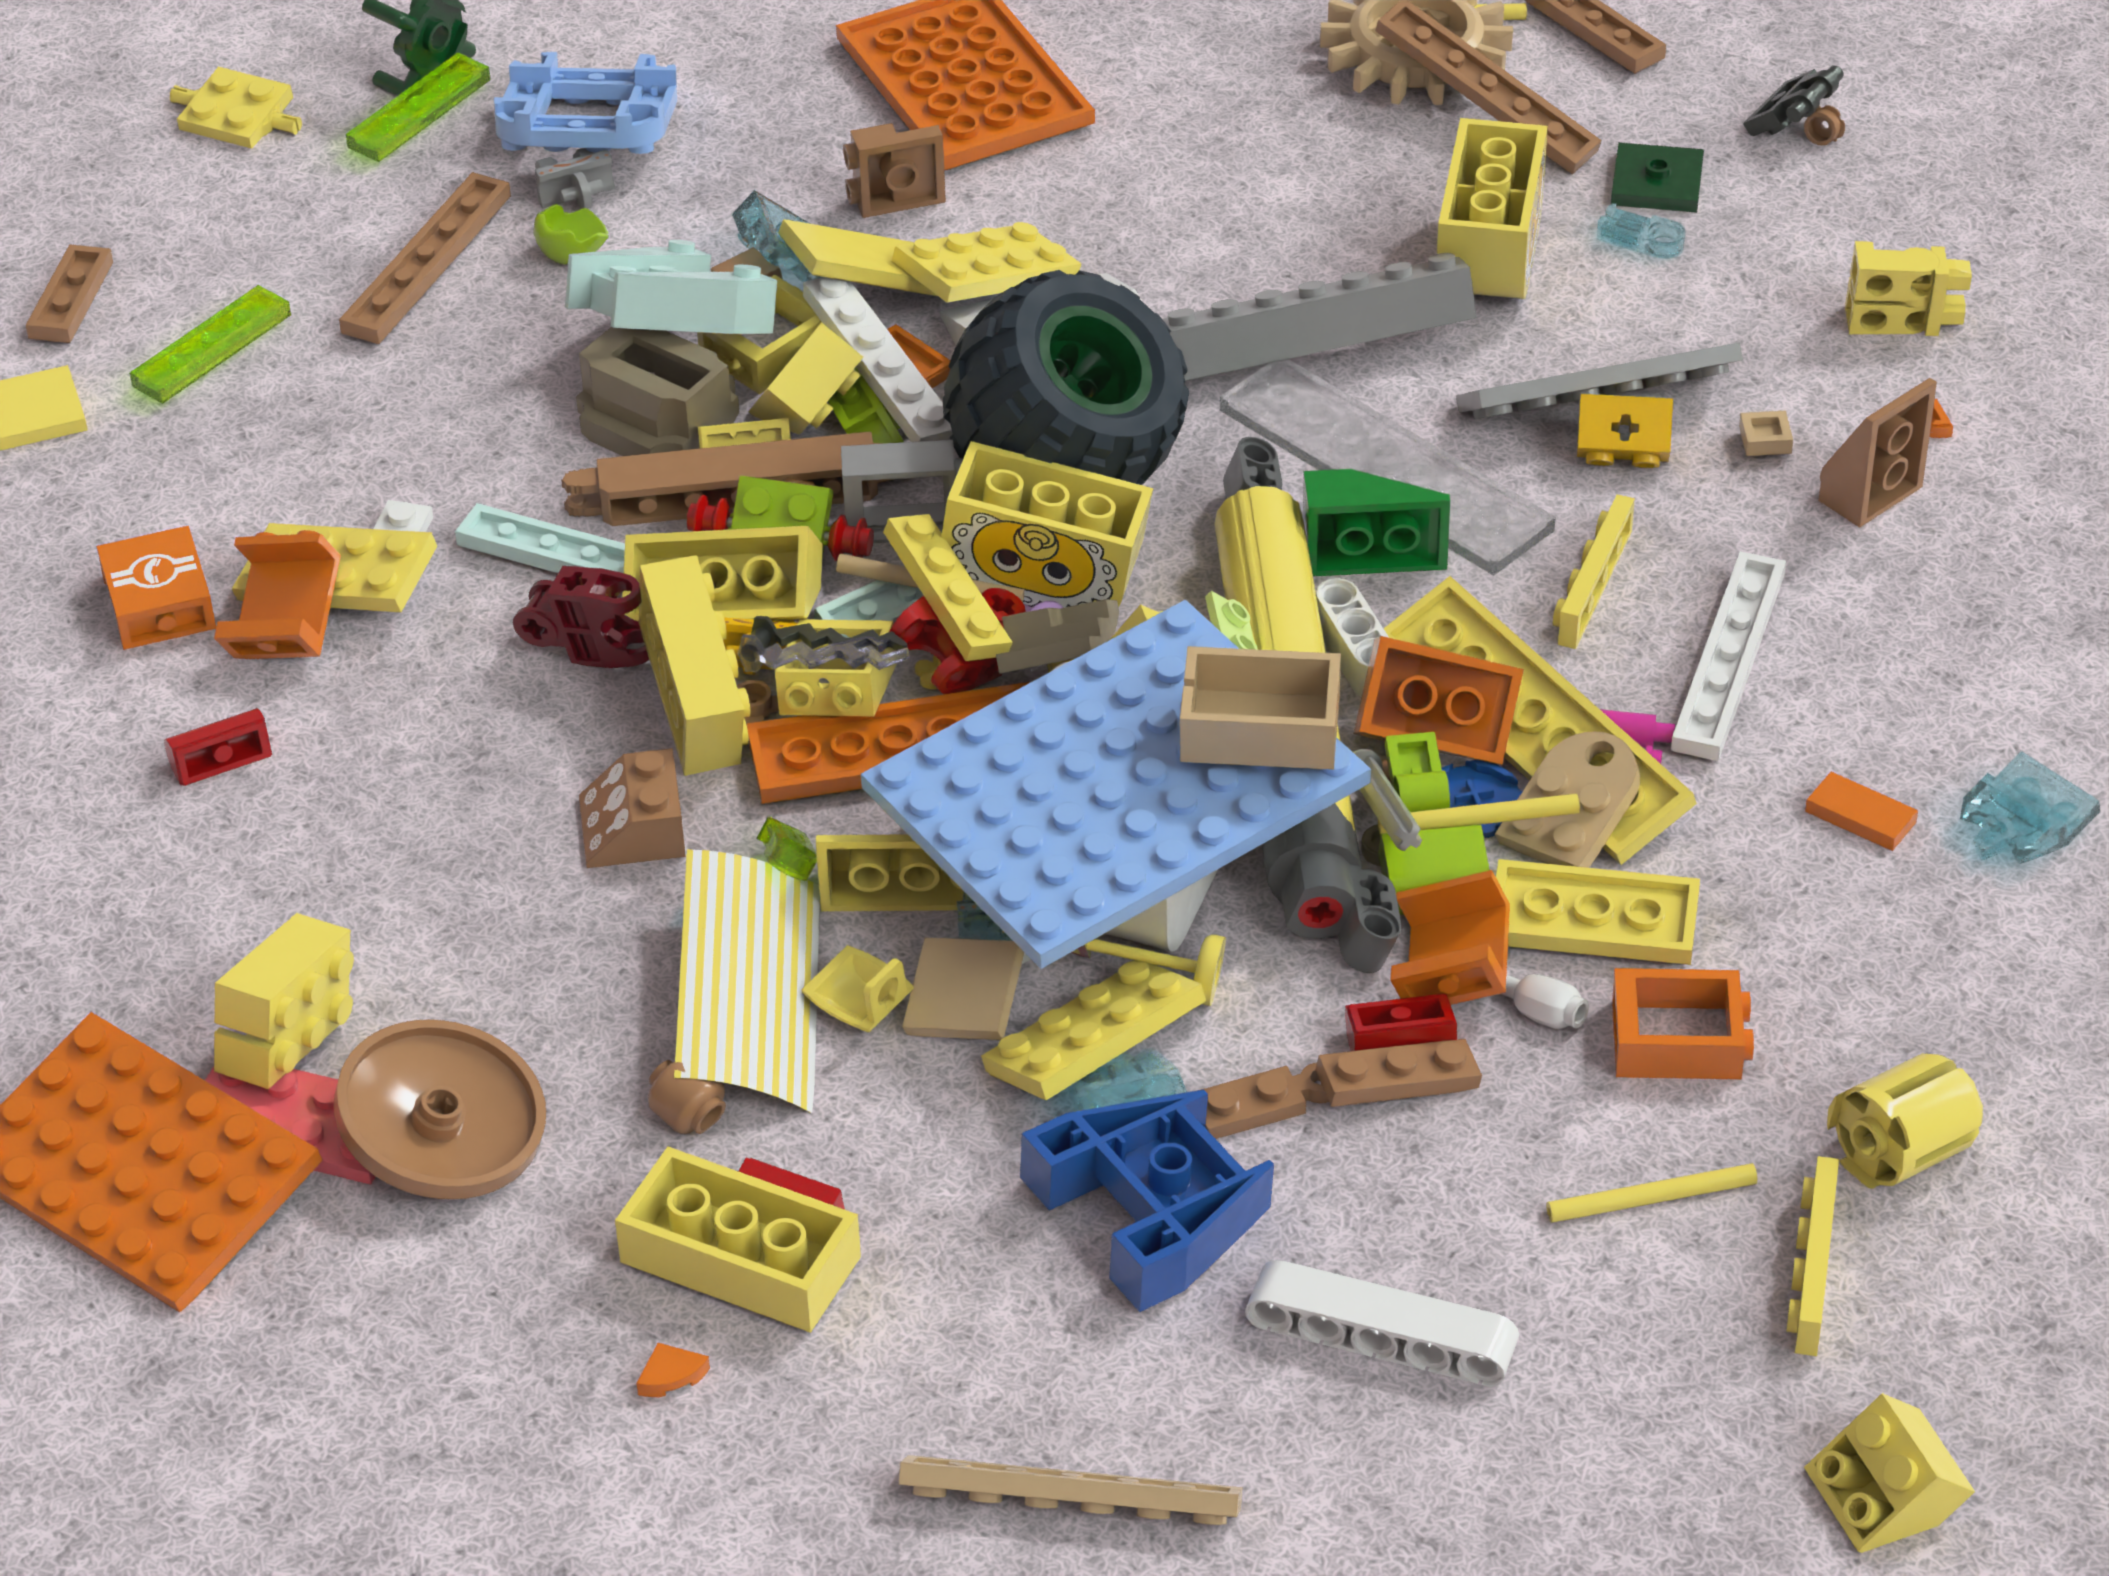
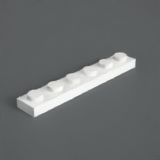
(883, 363)
(1728, 656)

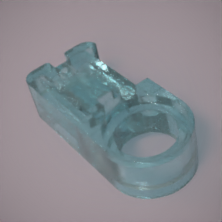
(1640, 232)

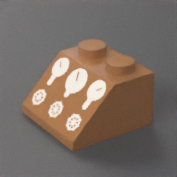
(633, 811)

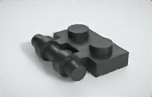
(1794, 100)

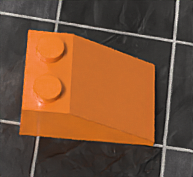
(1440, 692)

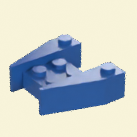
(1165, 1173)

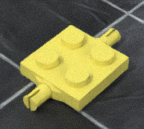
(235, 108)

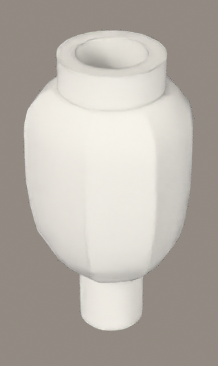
(1547, 1001)

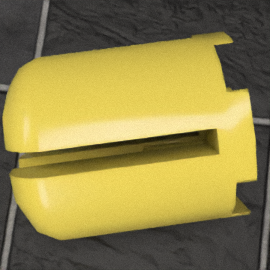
(1906, 1119)

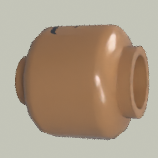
(685, 1102)

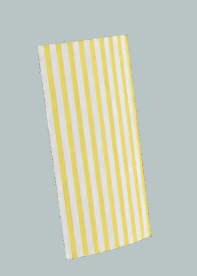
(742, 973)

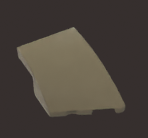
(1057, 634)

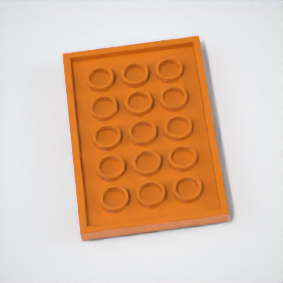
(967, 72)
(143, 1161)

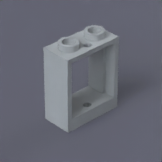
(895, 462)

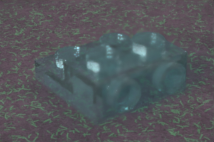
(758, 227)

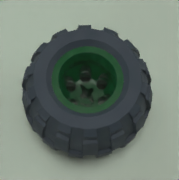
(1069, 377)

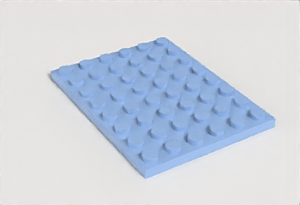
(1074, 798)

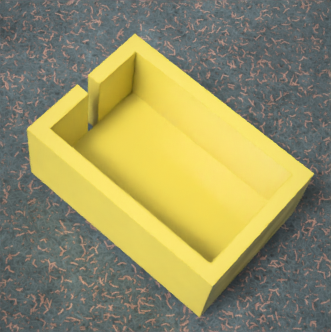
(284, 998)

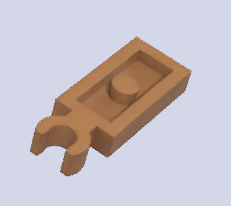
(1261, 1100)

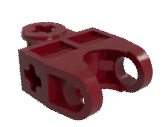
(585, 617)

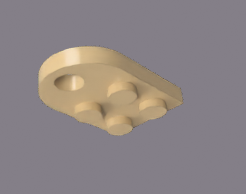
(1602, 794)

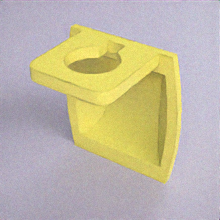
(858, 988)

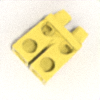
(1904, 290)

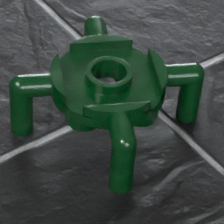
(427, 38)

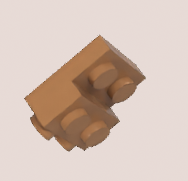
(894, 169)

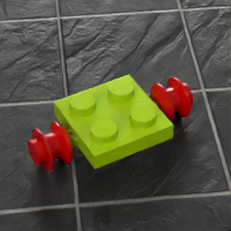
(783, 504)

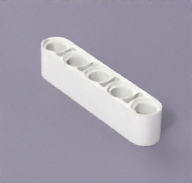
(1383, 1321)

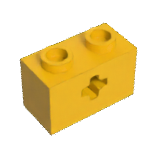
(1648, 423)

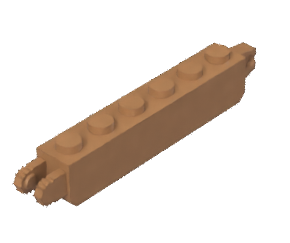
(666, 483)

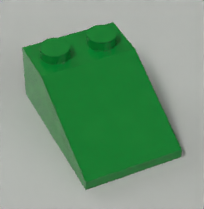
(1373, 524)

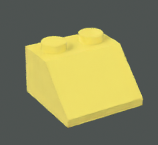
(809, 381)

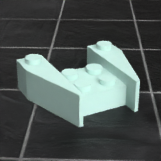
(671, 290)

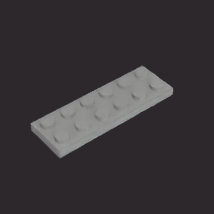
(1611, 378)

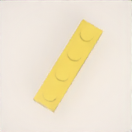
(1597, 564)
(947, 587)
(1811, 1272)

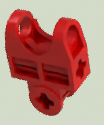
(924, 631)

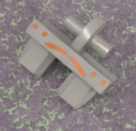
(574, 179)

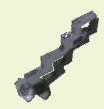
(762, 648)

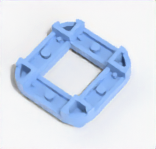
(643, 95)

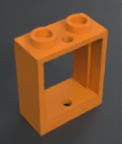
(1680, 1054)

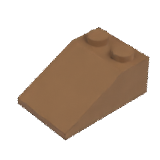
(1881, 458)

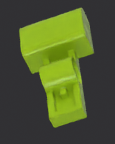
(1422, 787)

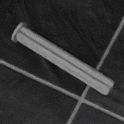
(1388, 805)

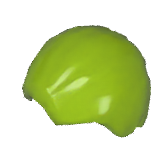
(568, 233)

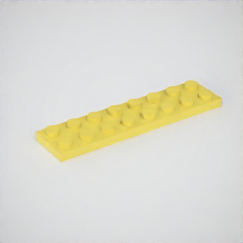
(1545, 708)

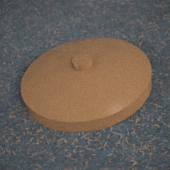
(439, 1109)

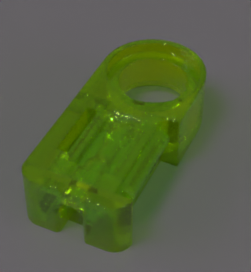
(788, 849)

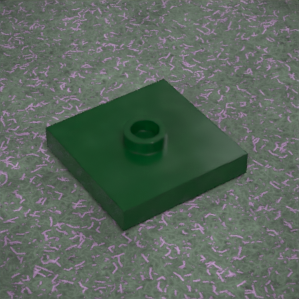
(1657, 177)

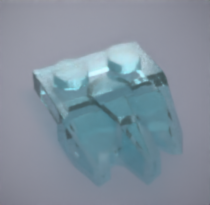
(2026, 810)
(1127, 1080)

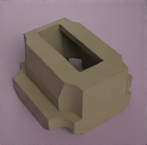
(647, 412)

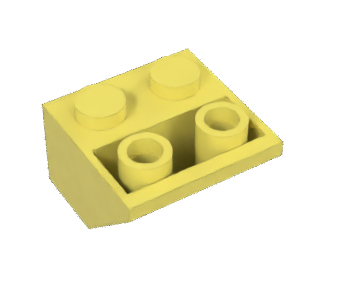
(1888, 1475)

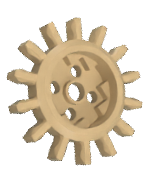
(1354, 42)

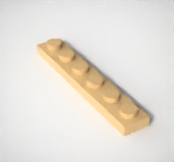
(1047, 1486)

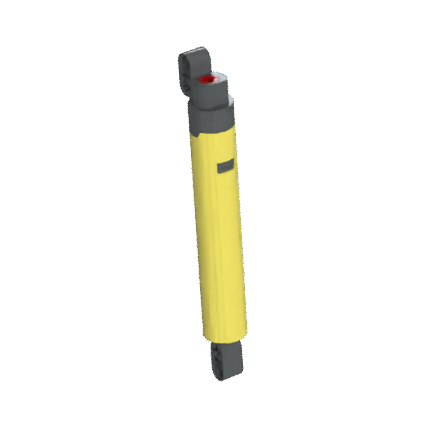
(1269, 571)

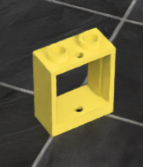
(760, 366)
(849, 689)

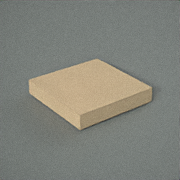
(963, 988)

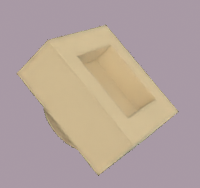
(1766, 433)

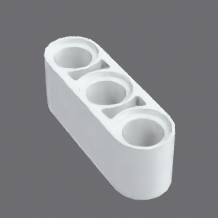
(1348, 628)

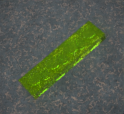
(418, 107)
(210, 344)

